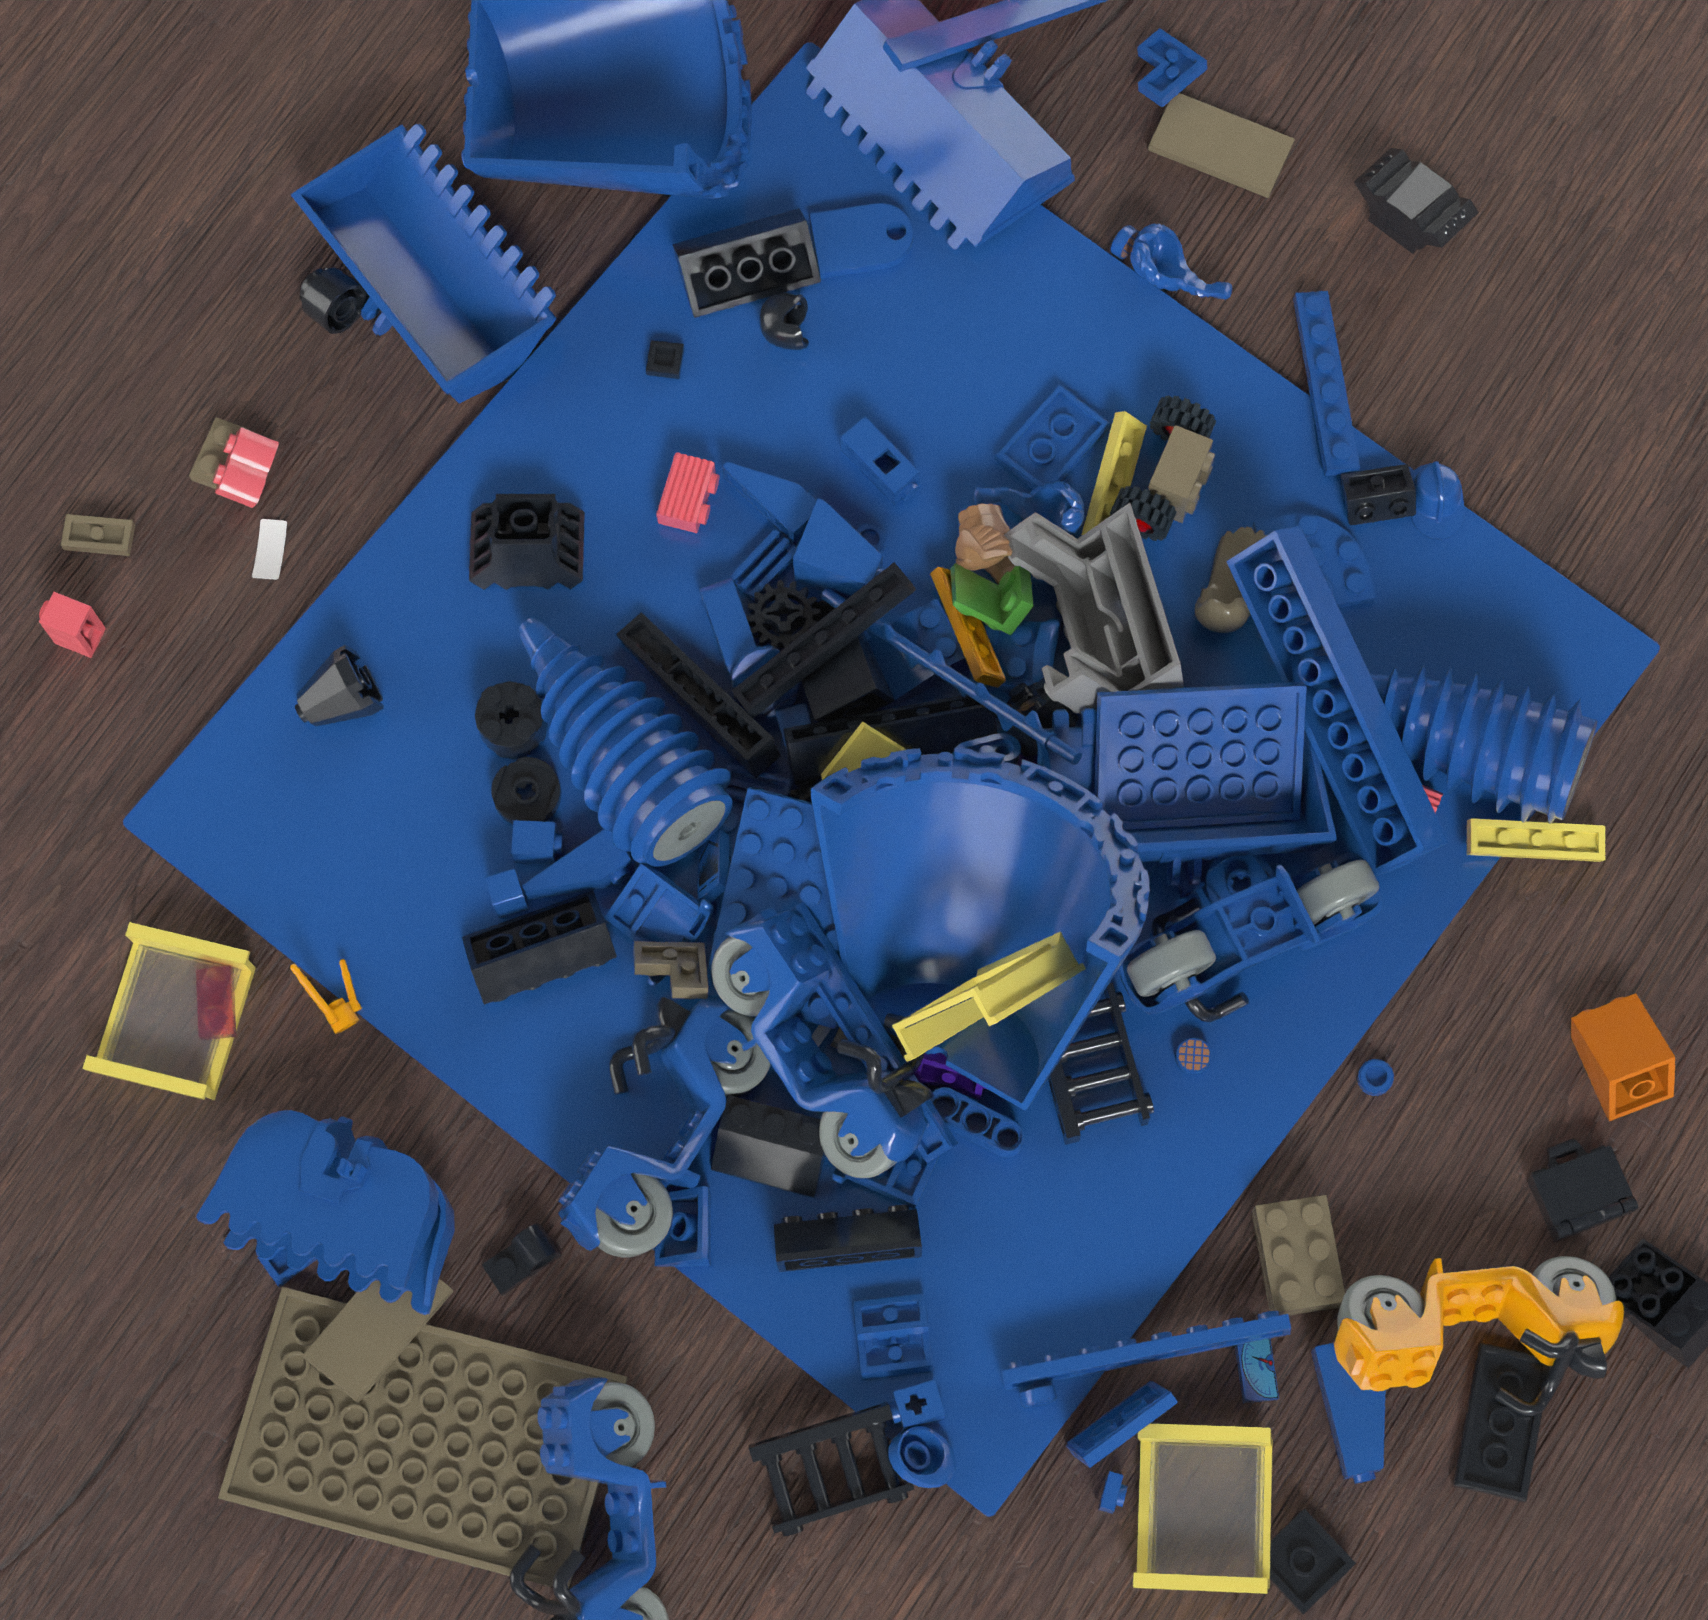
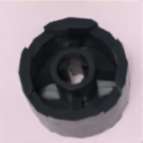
(1034, 698)
(507, 701)

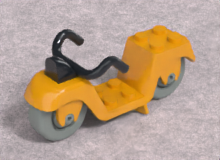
(1559, 1313)

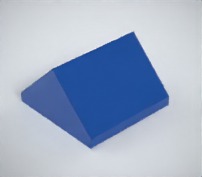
(690, 1230)

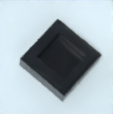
(665, 359)

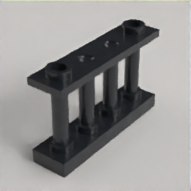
(1066, 1087)
(804, 1443)

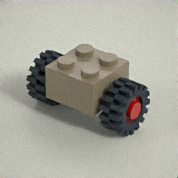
(1180, 471)

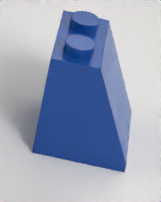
(834, 554)

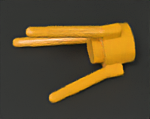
(338, 1013)

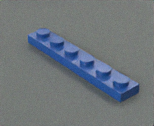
(1326, 383)

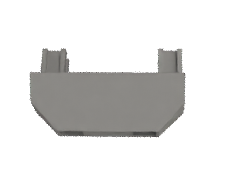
(1106, 608)

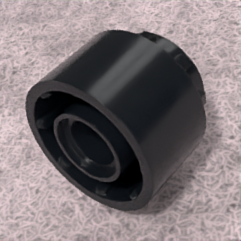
(332, 299)

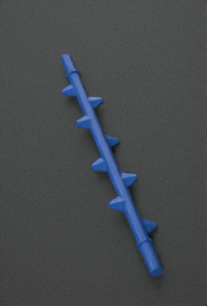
(935, 663)

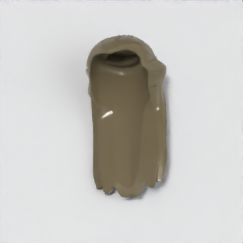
(1221, 603)

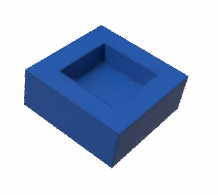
(1113, 1493)

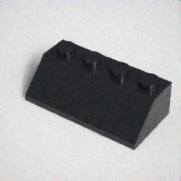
(747, 262)
(538, 947)
(848, 1239)

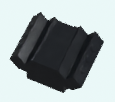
(1413, 202)
(526, 542)

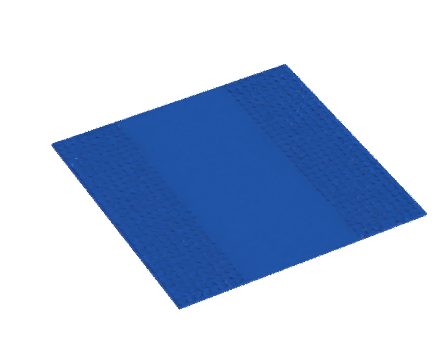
(384, 824)

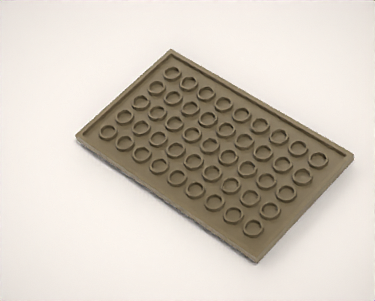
(426, 1459)

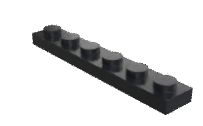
(823, 640)

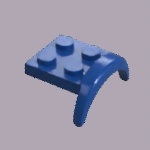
(1024, 651)
(658, 911)
(901, 1182)

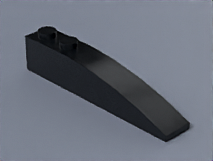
(700, 696)

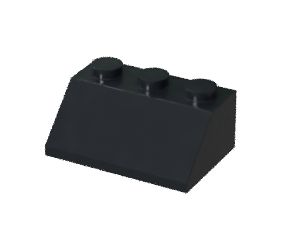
(769, 1146)

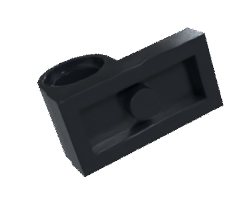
(526, 1256)

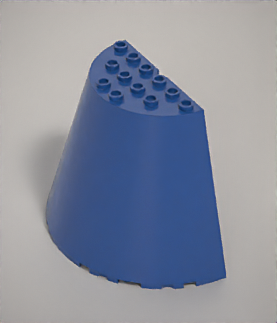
(608, 94)
(962, 864)

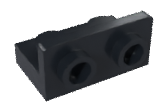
(1379, 494)

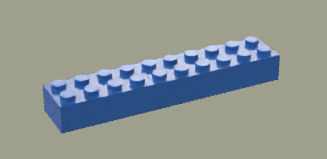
(1342, 703)

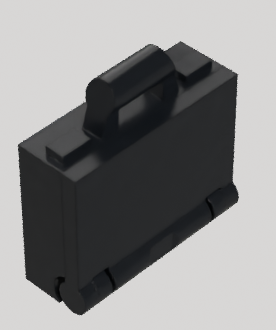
(1580, 1191)

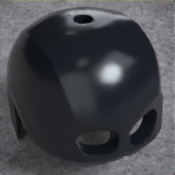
(781, 321)

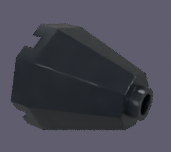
(339, 691)

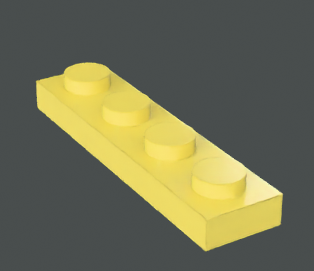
(1116, 466)
(1535, 840)

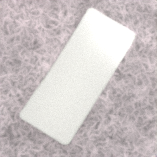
(270, 549)

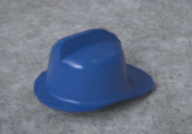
(1438, 501)

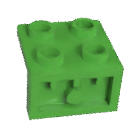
(999, 605)

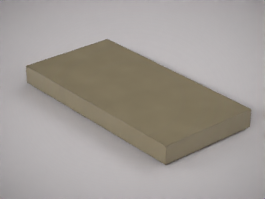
(1221, 144)
(368, 1338)

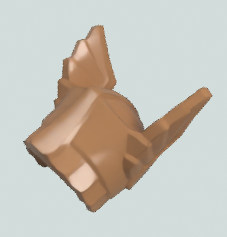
(983, 541)

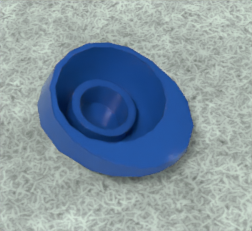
(922, 1457)

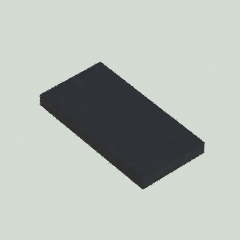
(1495, 1440)

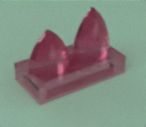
(216, 1003)

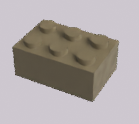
(1298, 1255)

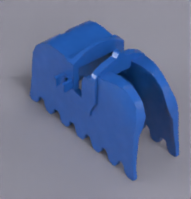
(336, 1203)

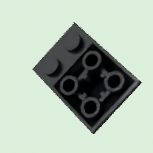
(1664, 1301)

